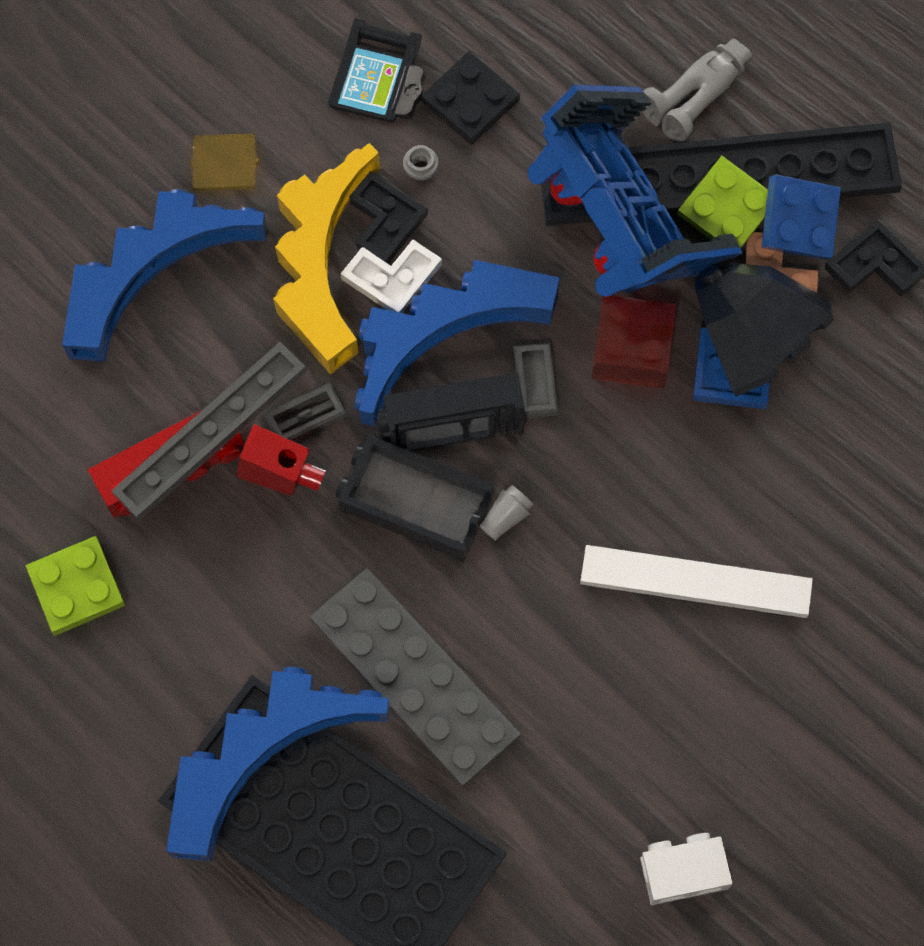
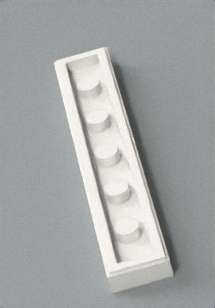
(696, 581)

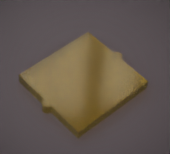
(224, 162)

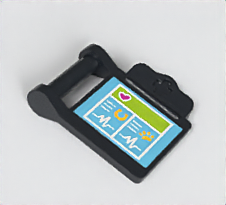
(375, 80)

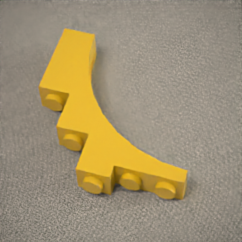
(304, 254)

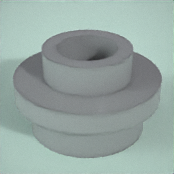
(417, 154)

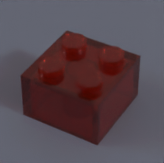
(634, 341)

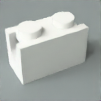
(685, 869)

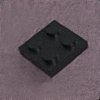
(470, 97)

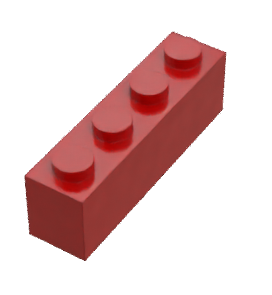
(116, 468)

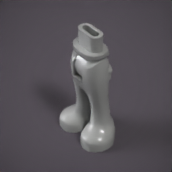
(709, 75)

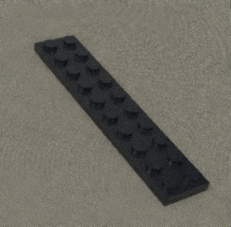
(850, 157)

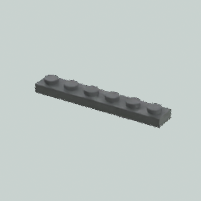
(209, 431)

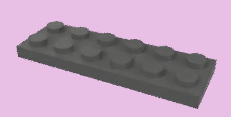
(416, 677)

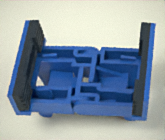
(597, 169)

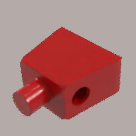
(264, 461)

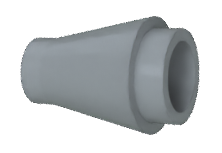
(506, 512)

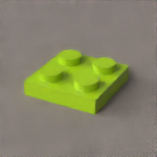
(726, 203)
(75, 585)

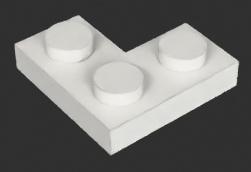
(395, 284)

